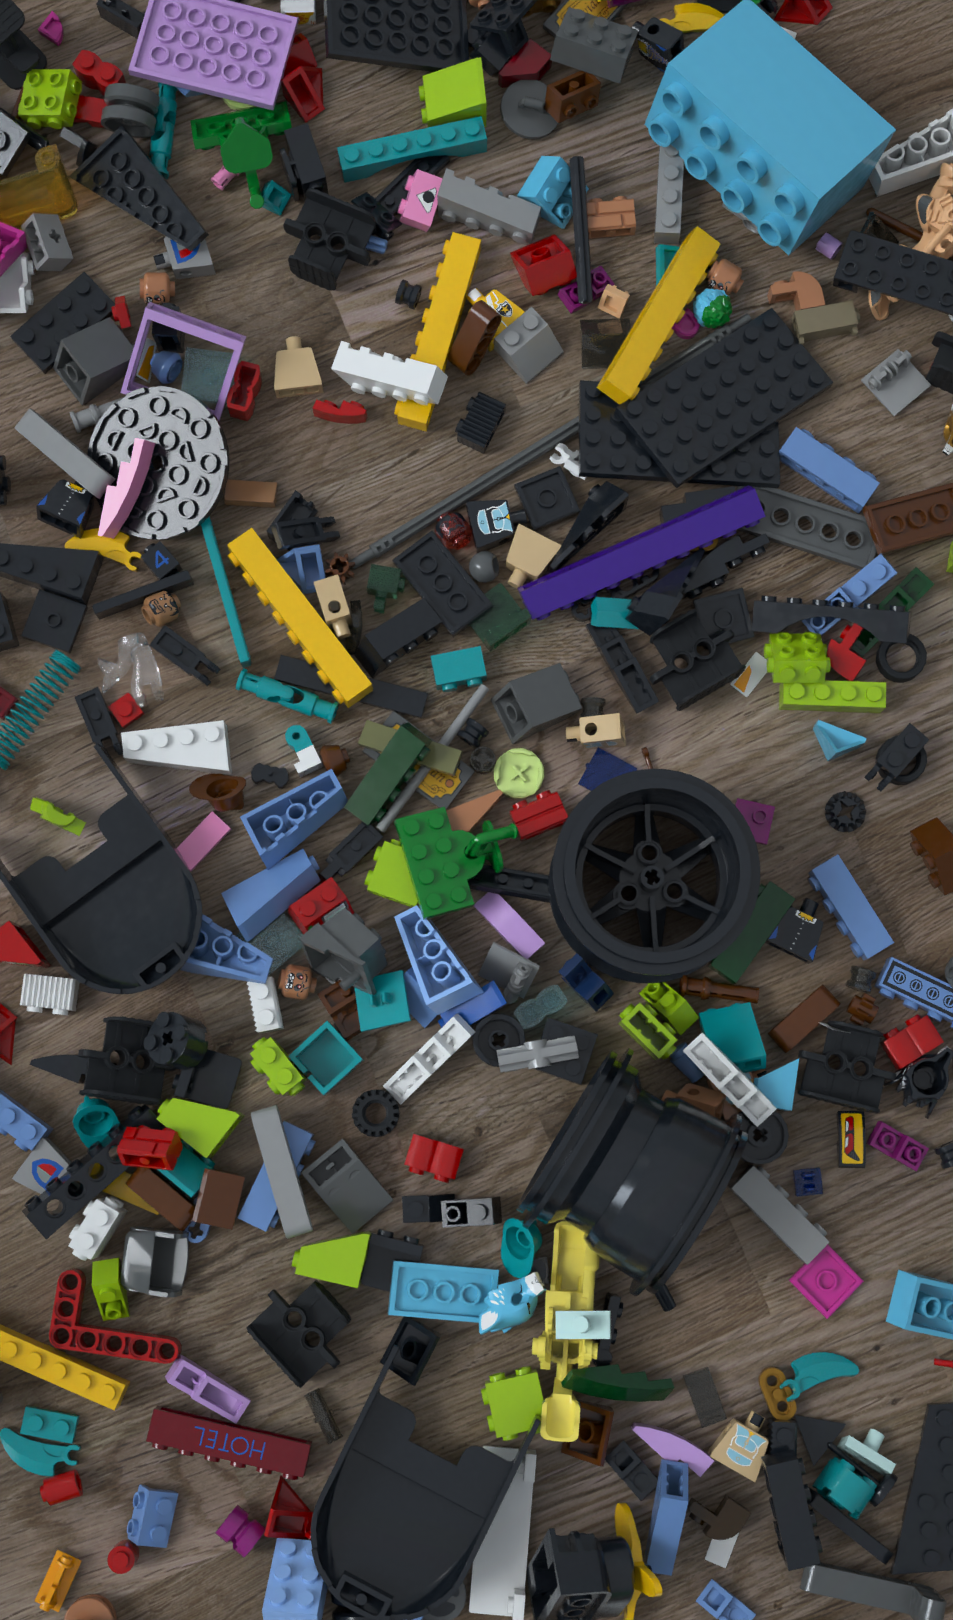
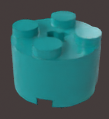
(844, 1488)

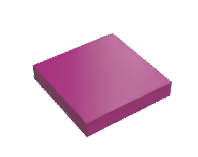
(826, 1281)

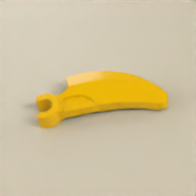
(693, 17)
(110, 548)

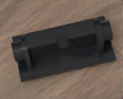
(385, 220)

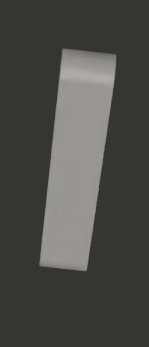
(64, 453)
(281, 1171)

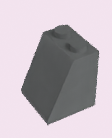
(93, 359)
(536, 702)

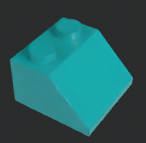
(189, 1170)

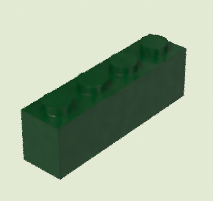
(388, 774)
(769, 910)

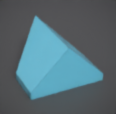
(836, 740)
(780, 1085)

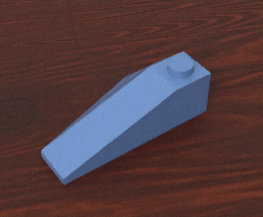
(227, 956)

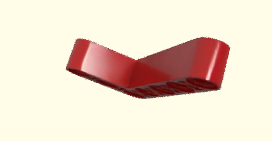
(102, 1334)

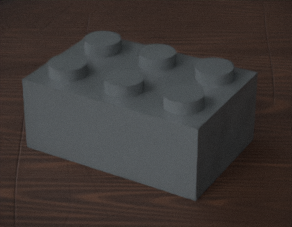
(594, 45)

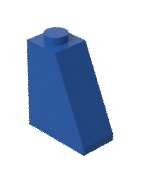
(477, 1007)

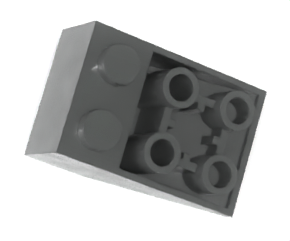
(347, 1185)

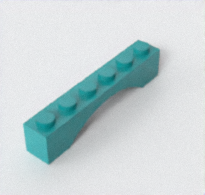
(449, 139)

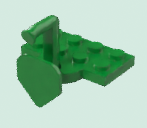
(243, 140)
(439, 862)

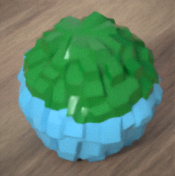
(712, 308)

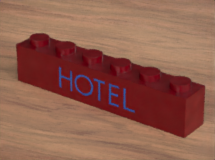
(229, 1441)

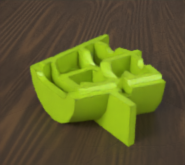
(56, 816)

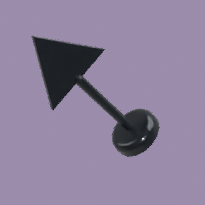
(819, 1436)

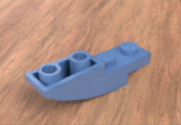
(855, 590)

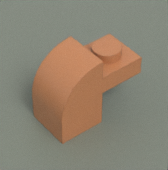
(801, 289)

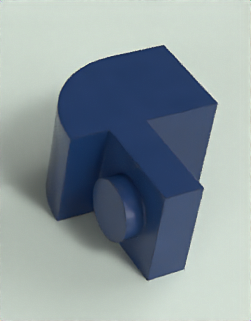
(585, 982)

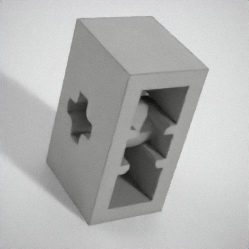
(47, 242)

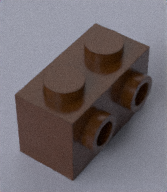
(572, 96)

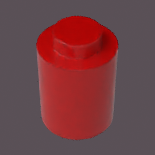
(61, 1487)
(123, 1556)

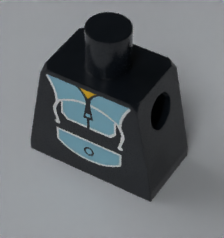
(493, 523)

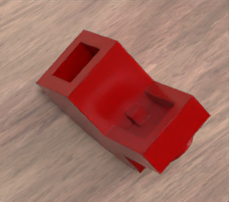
(842, 658)

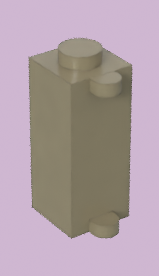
(825, 321)

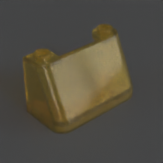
(38, 191)

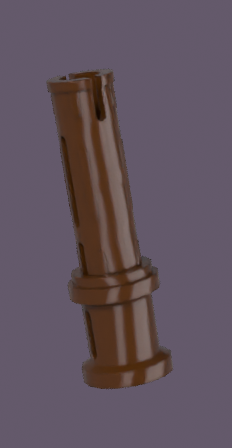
(706, 988)

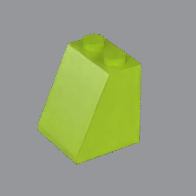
(454, 94)
(199, 1124)
(334, 1259)

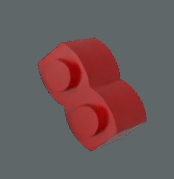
(95, 73)
(246, 387)
(911, 1042)
(433, 1157)

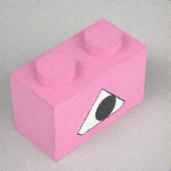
(420, 201)

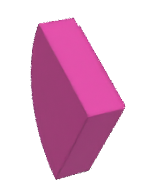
(52, 29)

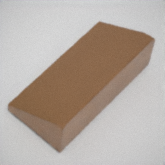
(251, 493)

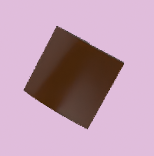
(342, 1009)

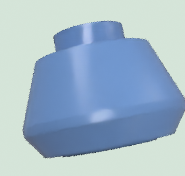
(166, 366)

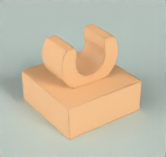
(613, 301)

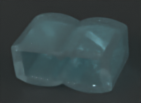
(534, 1010)

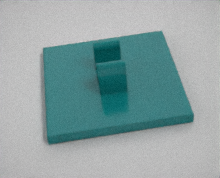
(387, 1006)

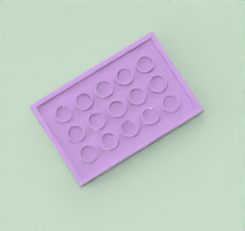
(215, 48)

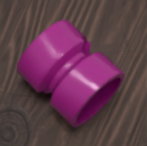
(240, 1531)

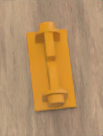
(57, 1581)

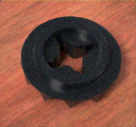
(844, 823)

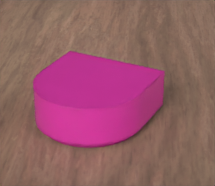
(687, 326)

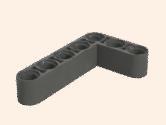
(874, 1590)

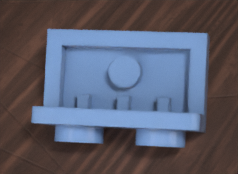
(152, 1516)

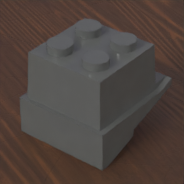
(345, 951)

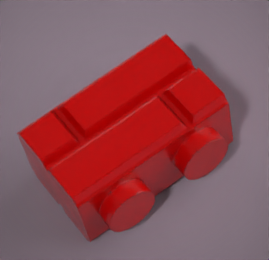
(539, 815)
(150, 1148)

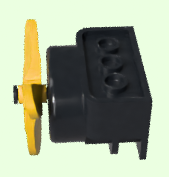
(590, 1575)

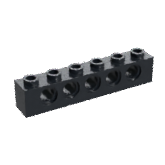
(90, 1185)

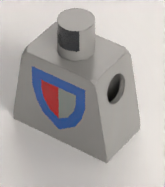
(185, 262)
(42, 1166)

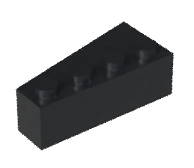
(52, 569)
(790, 1507)

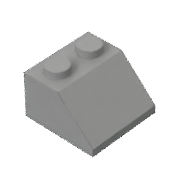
(528, 345)

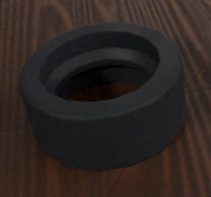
(901, 677)
(921, 761)

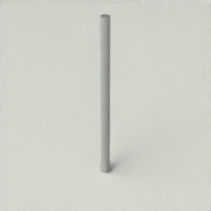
(423, 771)

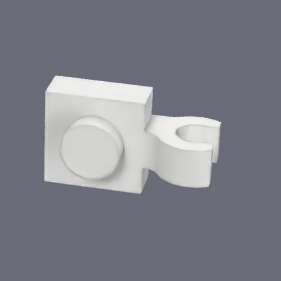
(568, 457)

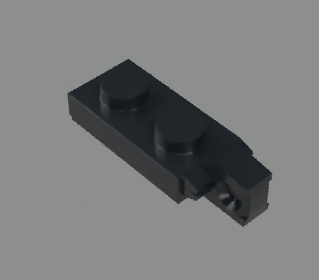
(351, 850)

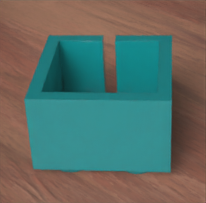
(326, 1057)

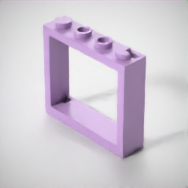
(192, 326)

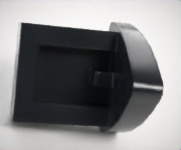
(86, 147)

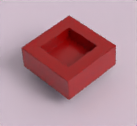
(121, 312)
(126, 710)

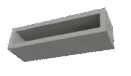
(669, 196)
(779, 1214)

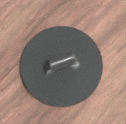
(524, 110)

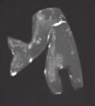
(137, 650)

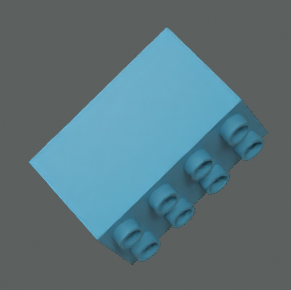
(767, 126)

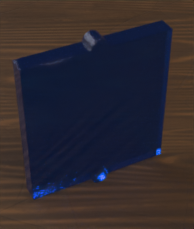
(602, 768)

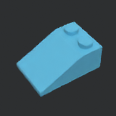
(922, 1305)

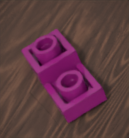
(569, 294)
(897, 1145)

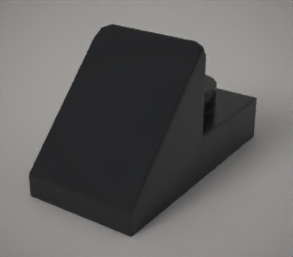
(423, 1207)

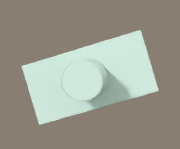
(583, 1324)
(867, 1451)

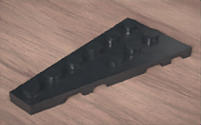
(133, 183)
(928, 1513)

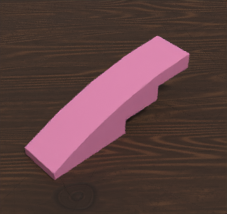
(121, 499)

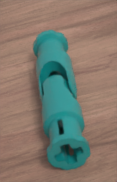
(162, 140)
(275, 691)

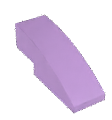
(509, 925)
(207, 1388)
(674, 1447)

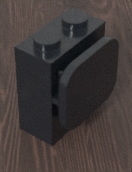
(304, 165)

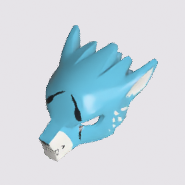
(511, 1304)

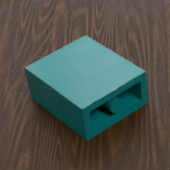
(735, 1034)

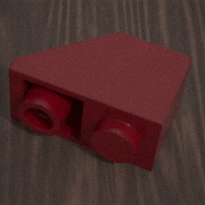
(528, 64)

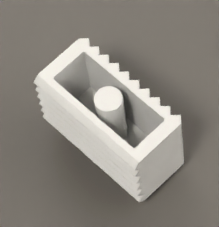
(49, 993)
(265, 1006)

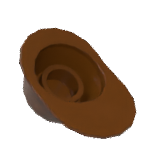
(220, 790)

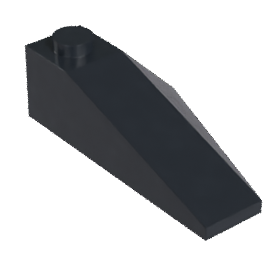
(600, 509)

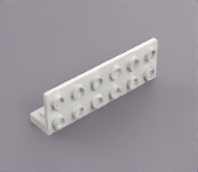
(502, 1557)

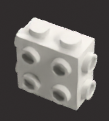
(97, 1228)

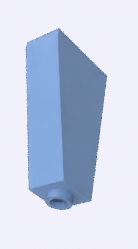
(270, 892)
(667, 1516)

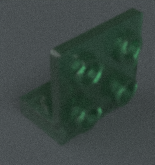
(502, 620)

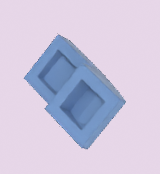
(723, 1604)

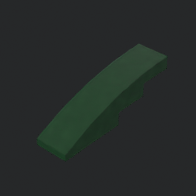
(905, 594)
(611, 1384)

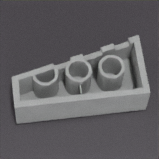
(487, 208)

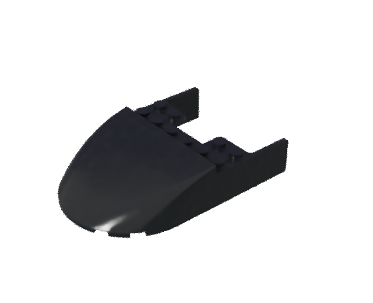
(121, 912)
(399, 1520)

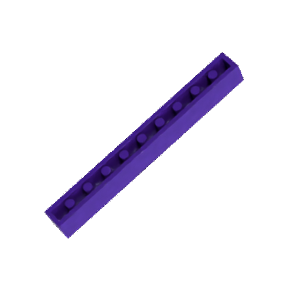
(642, 552)

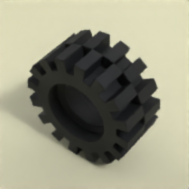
(361, 1120)

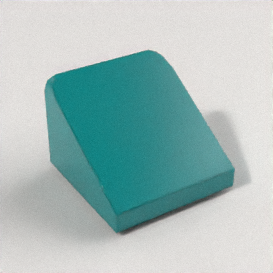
(275, 197)

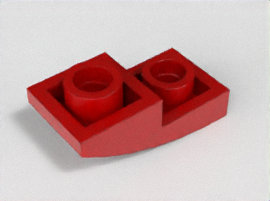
(90, 110)
(348, 413)

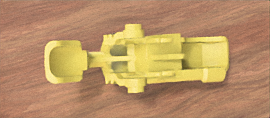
(570, 1290)

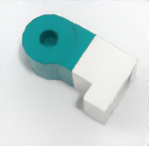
(299, 741)

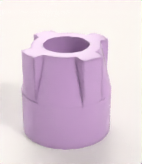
(828, 246)

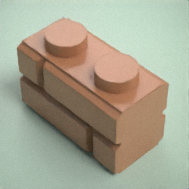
(611, 217)

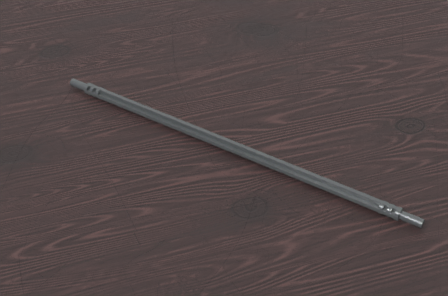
(529, 454)

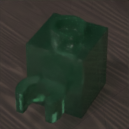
(384, 583)

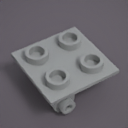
(896, 382)
(508, 971)

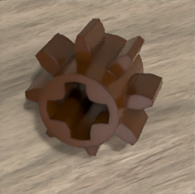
(339, 560)
(862, 1009)

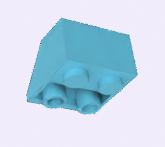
(551, 189)

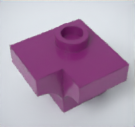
(758, 817)

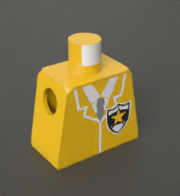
(501, 304)

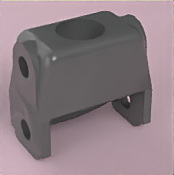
(155, 1261)

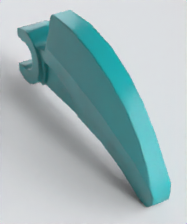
(817, 1368)
(35, 1455)

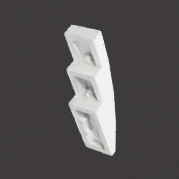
(429, 1058)
(729, 1079)

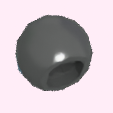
(484, 566)

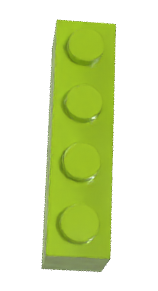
(833, 696)

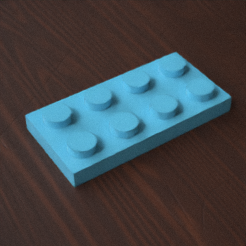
(440, 1290)

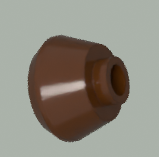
(334, 758)

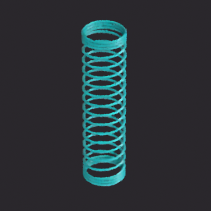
(68, 663)

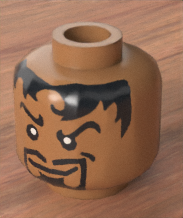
(161, 608)

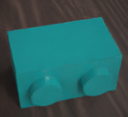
(459, 669)

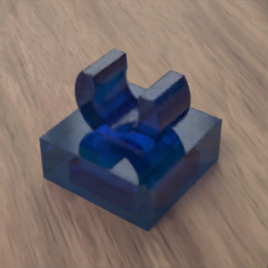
(808, 1181)

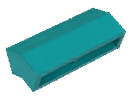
(610, 613)

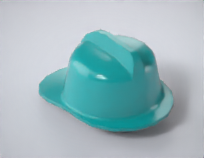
(94, 1120)
(519, 1247)

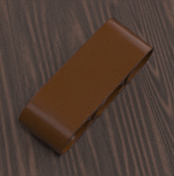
(474, 337)
(804, 1018)
(162, 1197)

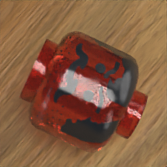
(453, 530)

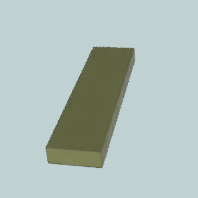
(441, 757)

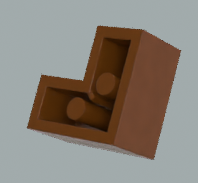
(935, 846)

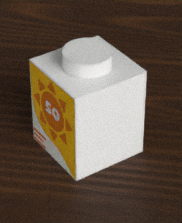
(303, 9)

